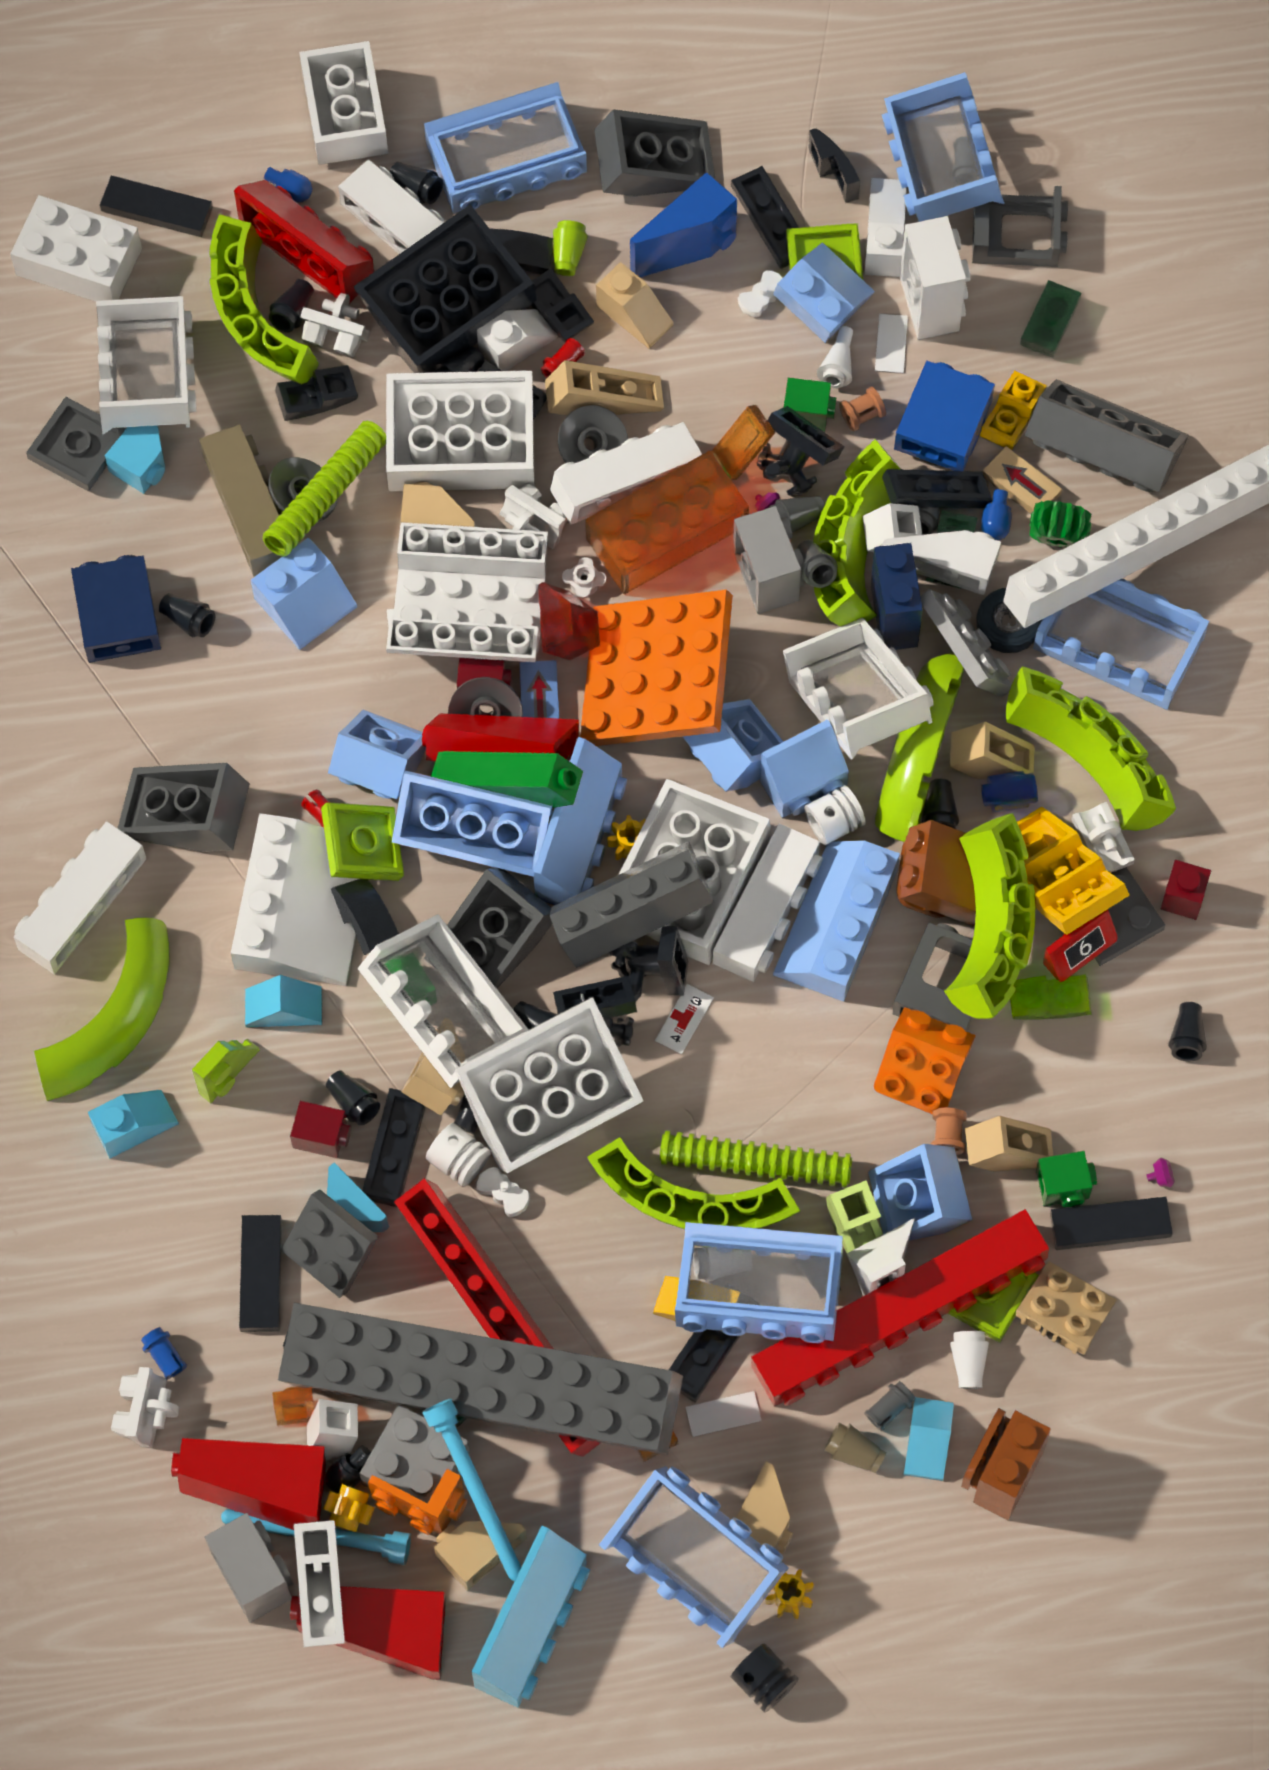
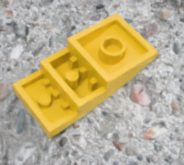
(1066, 875)

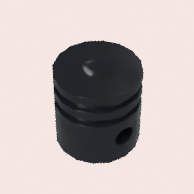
(764, 1678)

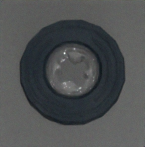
(1002, 637)

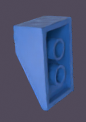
(686, 230)

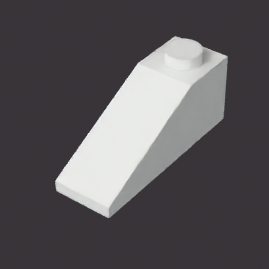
(885, 228)
(954, 557)
(319, 1583)

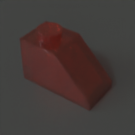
(567, 623)

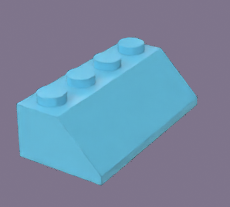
(530, 1618)

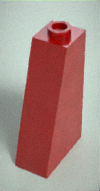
(499, 734)
(254, 1478)
(392, 1626)

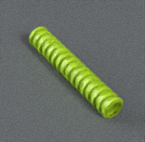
(324, 488)
(755, 1159)

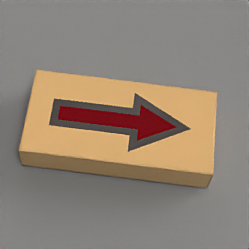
(1020, 480)

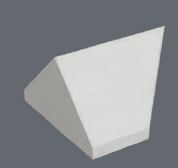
(881, 1258)

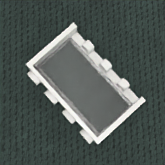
(145, 362)
(857, 685)
(440, 996)

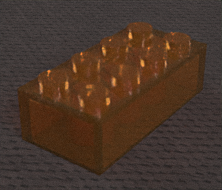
(666, 522)

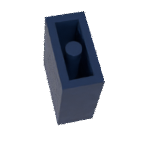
(896, 595)
(115, 608)

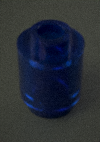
(1009, 791)

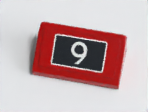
(1080, 946)

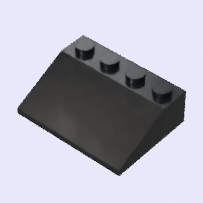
(445, 291)

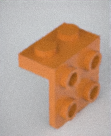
(923, 1061)
(435, 1516)

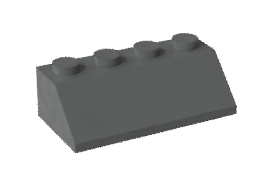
(1105, 436)
(631, 905)

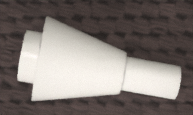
(837, 364)

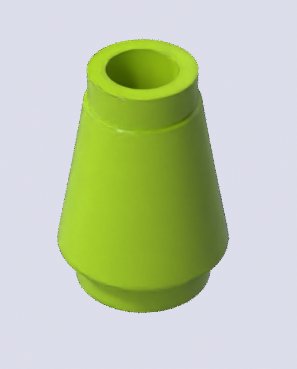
(568, 244)

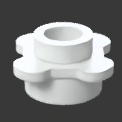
(580, 587)

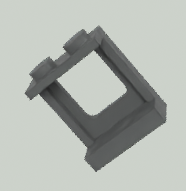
(988, 230)
(925, 997)

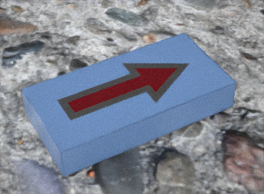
(539, 689)

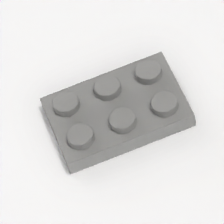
(967, 643)

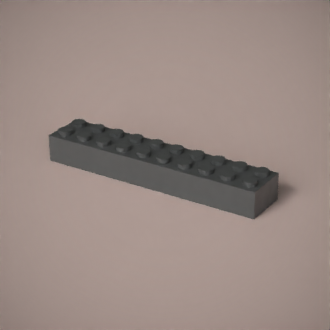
(482, 1376)

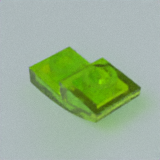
(1049, 999)

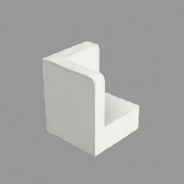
(333, 1426)

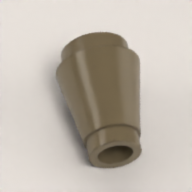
(854, 1448)

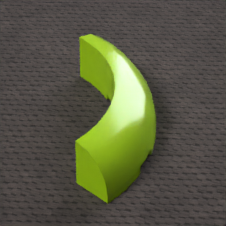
(232, 284)
(843, 535)
(1096, 743)
(917, 751)
(1002, 918)
(121, 1021)
(679, 1205)

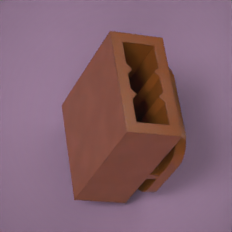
(936, 873)
(1005, 1461)

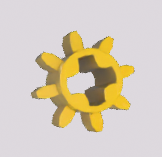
(625, 829)
(349, 1508)
(795, 1602)

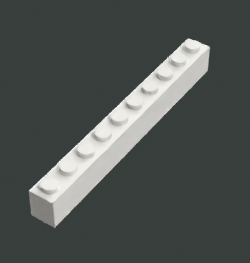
(1139, 539)

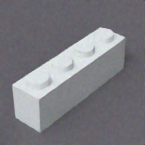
(387, 207)
(616, 473)
(79, 897)
(767, 903)

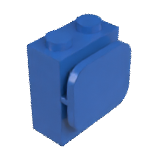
(944, 416)

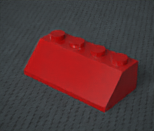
(303, 239)

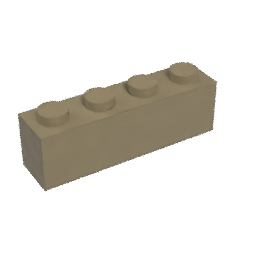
(242, 491)

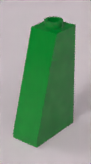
(529, 776)

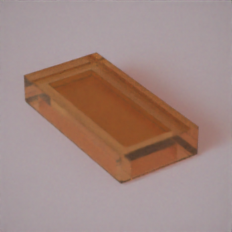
(743, 442)

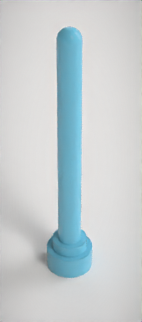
(443, 1419)
(392, 1546)

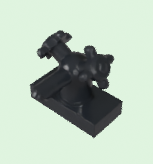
(801, 442)
(663, 960)
(612, 998)

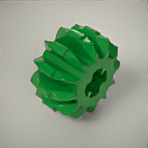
(1059, 523)

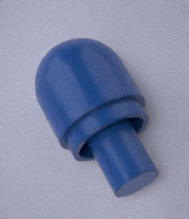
(293, 182)
(997, 516)

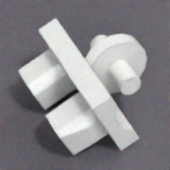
(319, 323)
(525, 512)
(1103, 836)
(148, 1407)

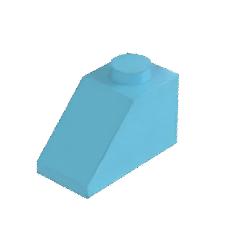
(137, 457)
(131, 1120)

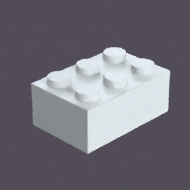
(343, 103)
(76, 250)
(934, 277)

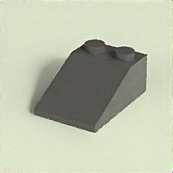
(651, 153)
(185, 806)
(500, 923)

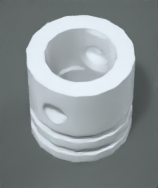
(834, 815)
(458, 1154)

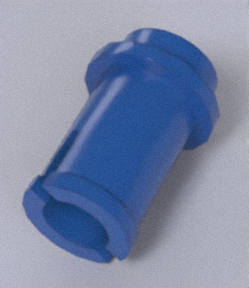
(163, 1352)

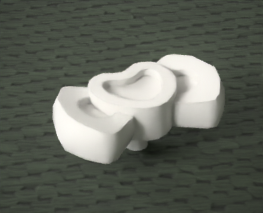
(760, 297)
(503, 1191)

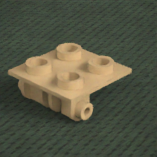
(1065, 1308)

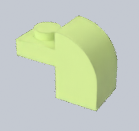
(854, 1215)

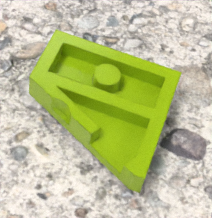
(220, 1066)

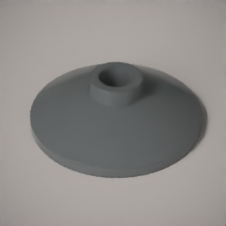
(593, 423)
(290, 478)
(485, 690)

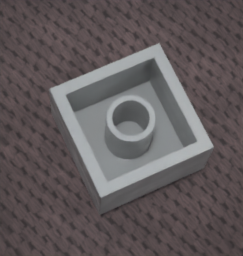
(767, 559)
(410, 1455)
(246, 1563)

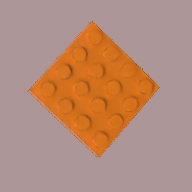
(657, 669)

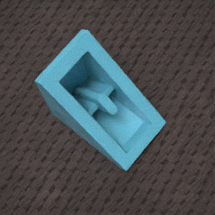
(283, 1003)
(354, 1200)
(929, 1439)

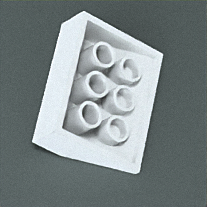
(460, 429)
(727, 847)
(288, 908)
(548, 1086)

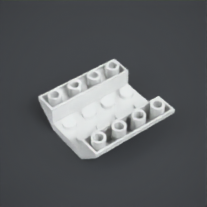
(468, 592)

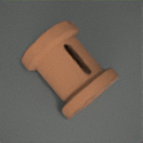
(862, 408)
(949, 1128)

